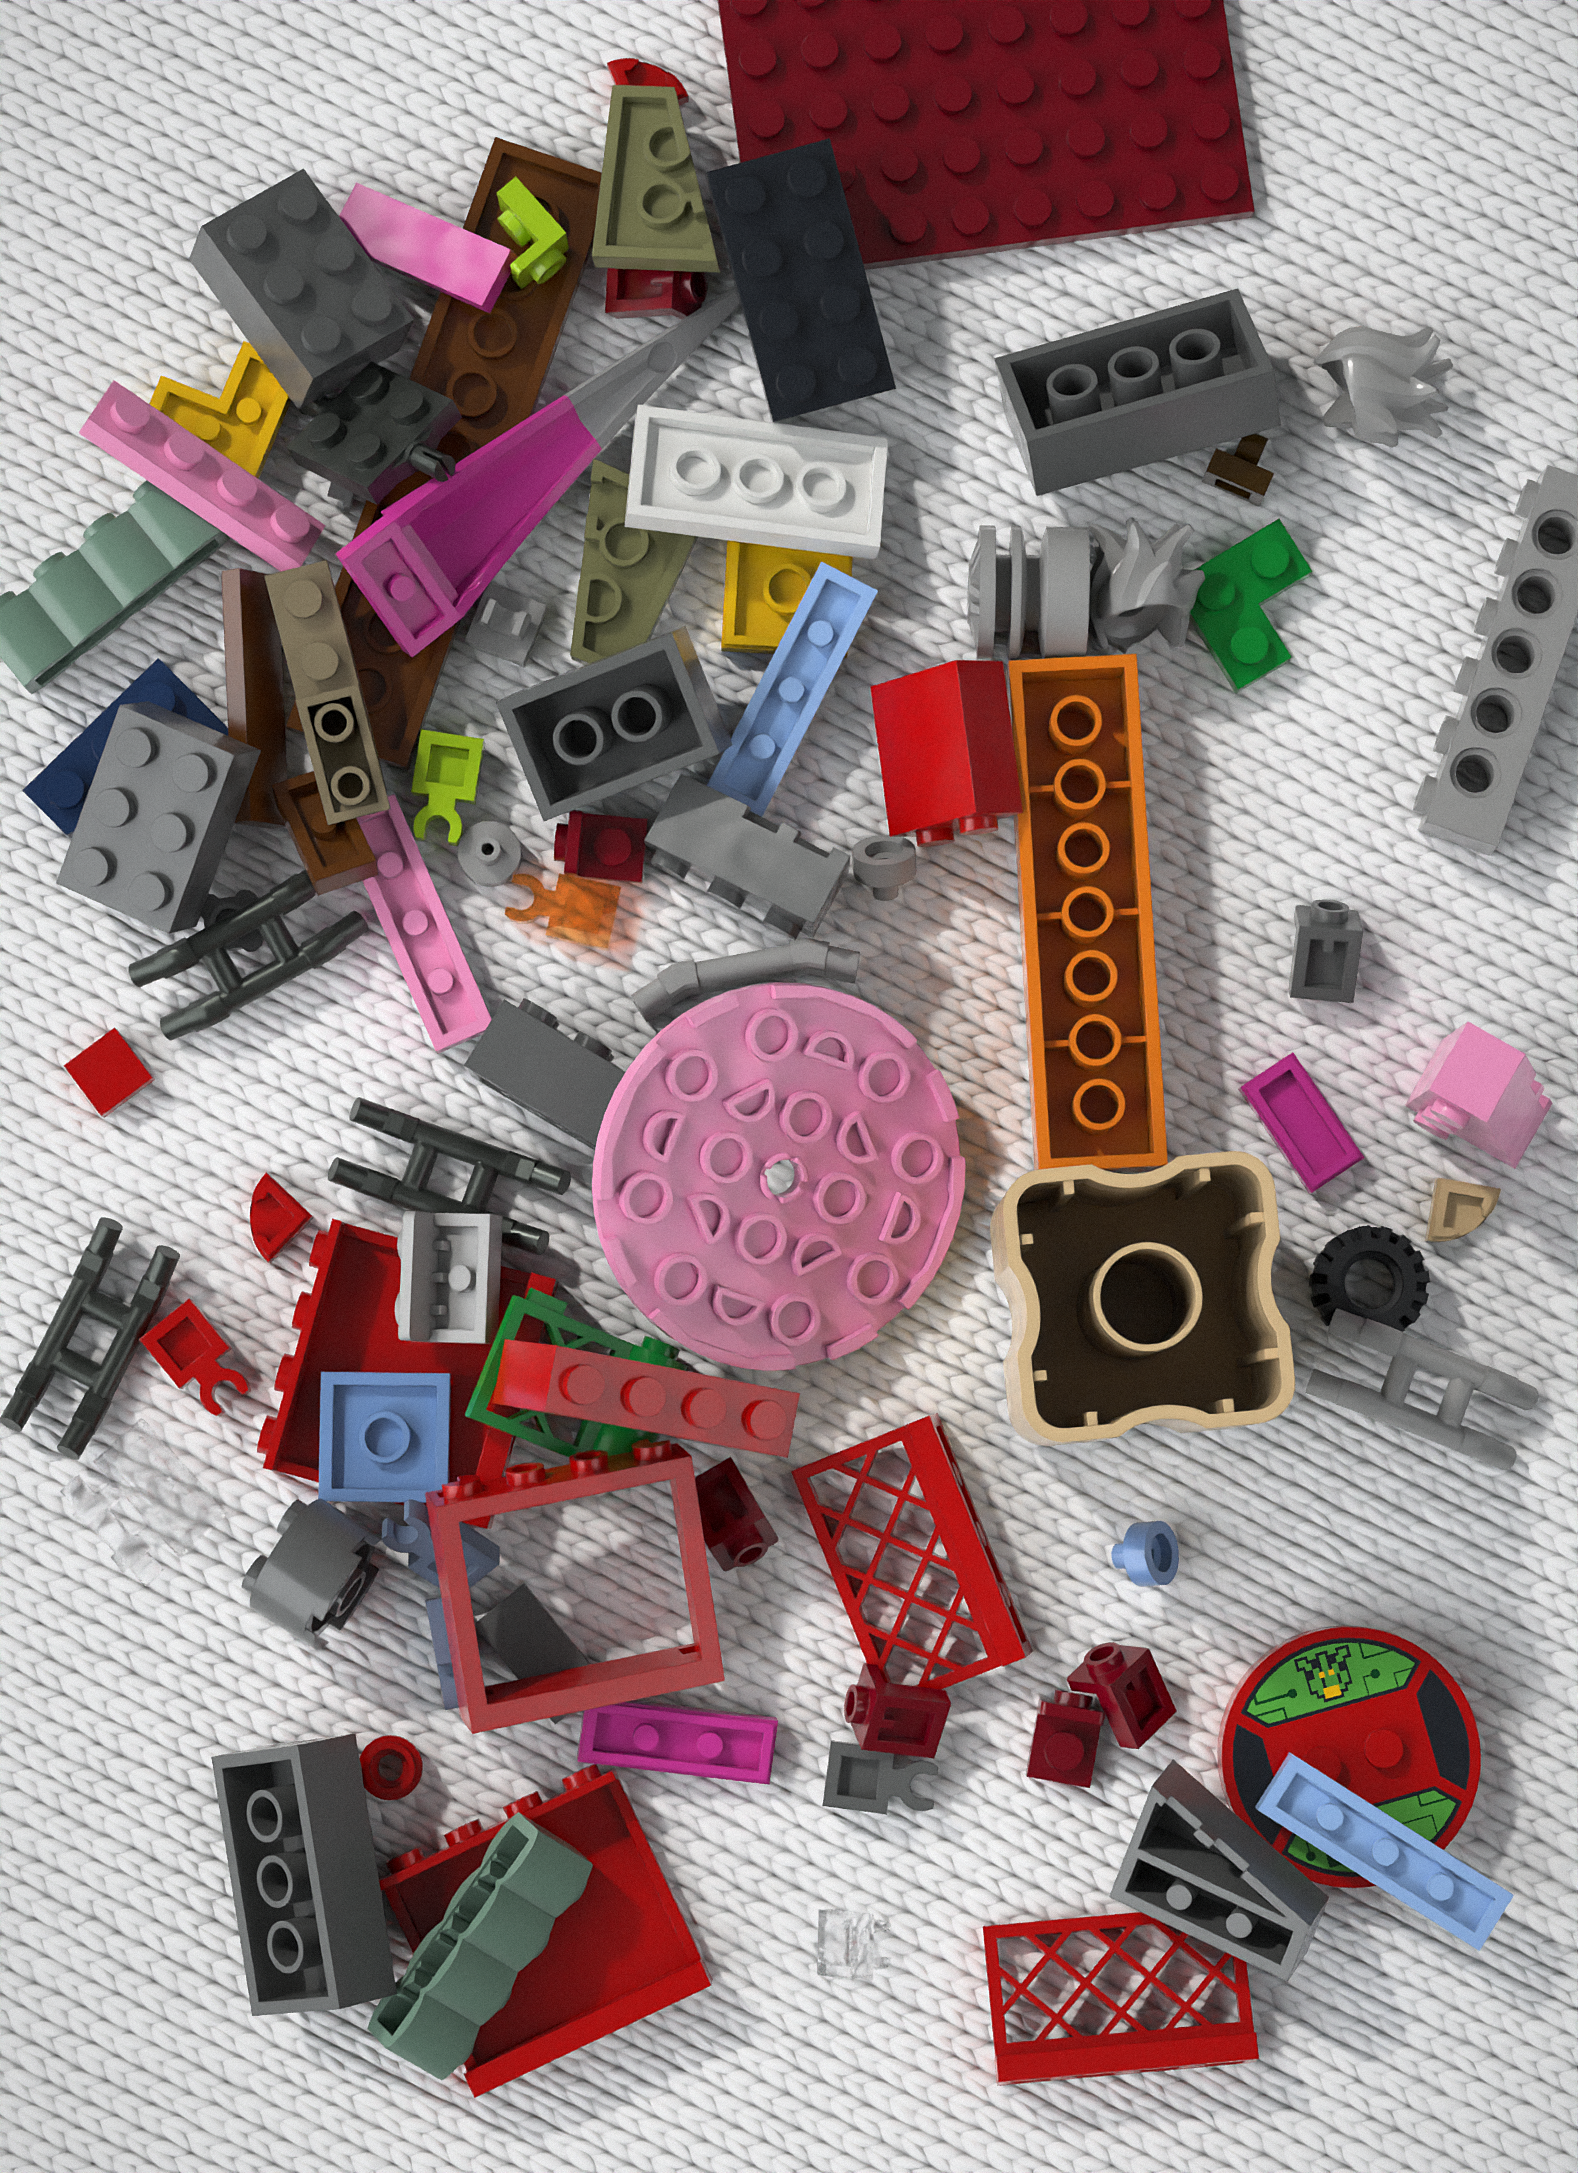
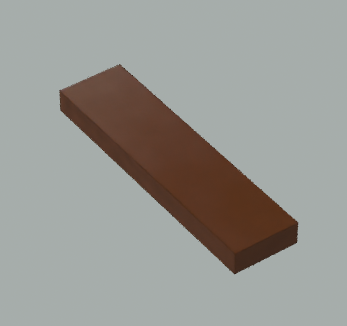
(255, 689)

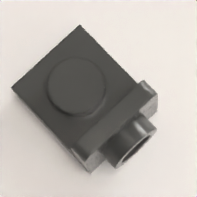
(1325, 952)

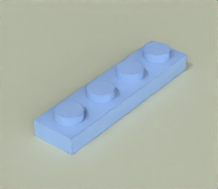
(792, 687)
(1384, 1851)

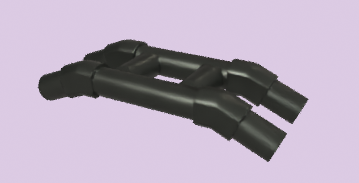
(238, 991)
(429, 1141)
(53, 1351)

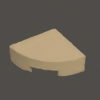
(1458, 1209)

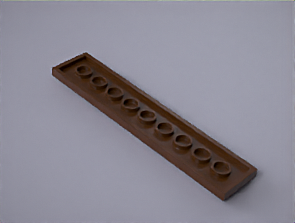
(494, 375)

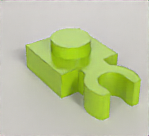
(446, 774)

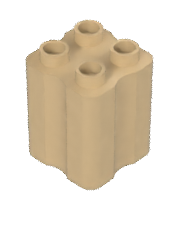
(1142, 1299)

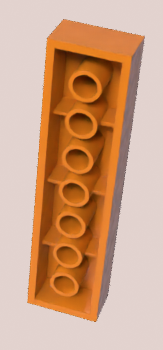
(1086, 914)

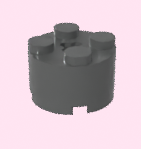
(314, 1571)

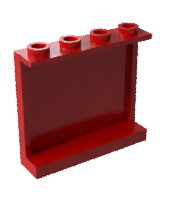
(353, 1328)
(607, 1955)

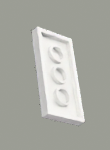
(756, 482)

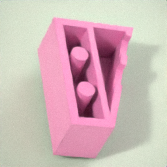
(1480, 1094)

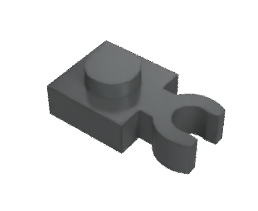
(867, 1778)

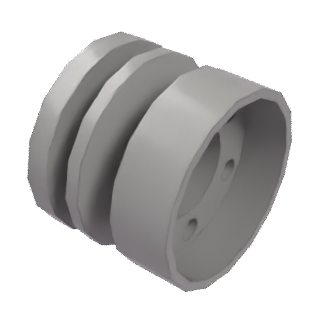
(1031, 592)

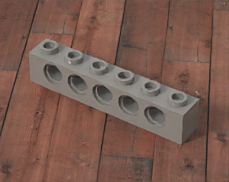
(1480, 817)

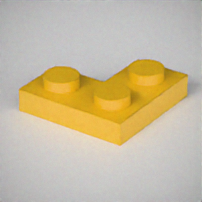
(239, 422)

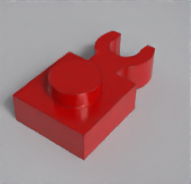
(190, 1350)

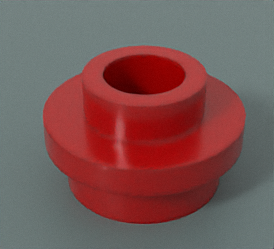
(412, 1767)

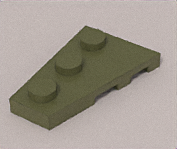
(650, 189)
(623, 572)

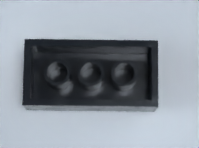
(800, 280)

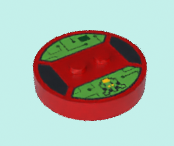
(1366, 1716)

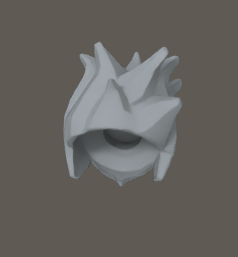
(1384, 383)
(1140, 586)

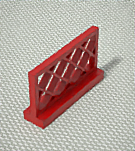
(962, 1537)
(1114, 2052)

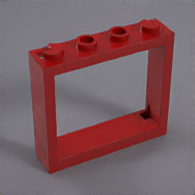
(593, 1684)

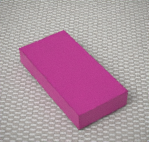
(1301, 1123)

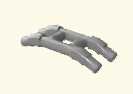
(793, 960)
(1389, 1403)

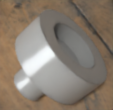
(884, 864)
(494, 868)

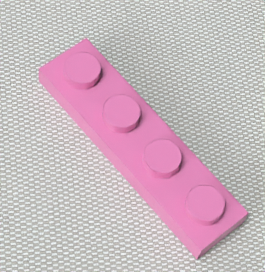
(201, 478)
(421, 933)

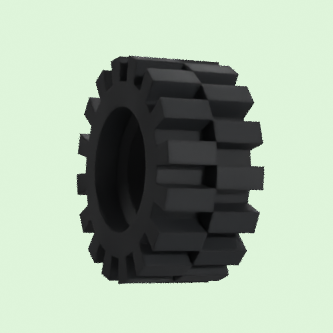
(1380, 1245)

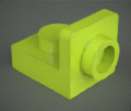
(527, 222)

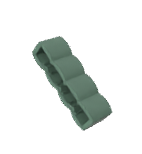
(101, 584)
(474, 1954)

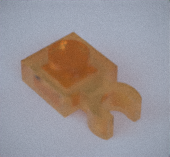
(577, 910)

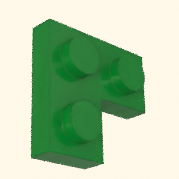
(1230, 600)

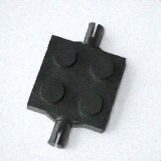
(376, 433)

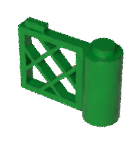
(590, 1434)

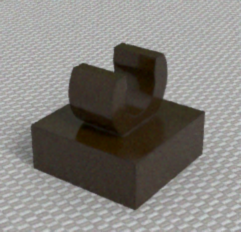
(1239, 472)

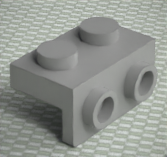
(449, 1277)

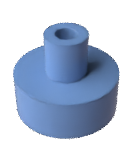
(1148, 1553)

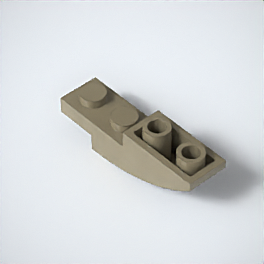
(328, 692)

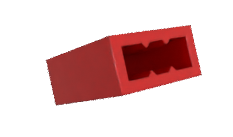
(946, 751)

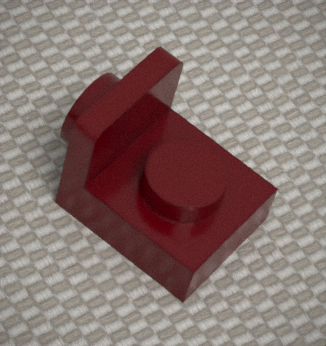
(654, 293)
(602, 846)
(731, 1517)
(1127, 1690)
(895, 1715)
(1065, 1739)

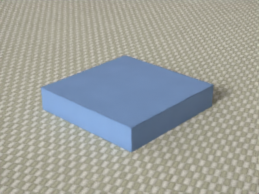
(383, 1436)

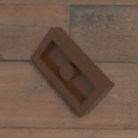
(330, 853)

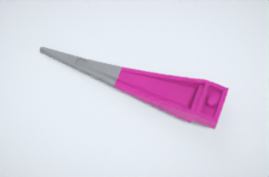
(452, 537)

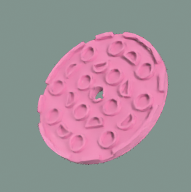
(688, 1195)

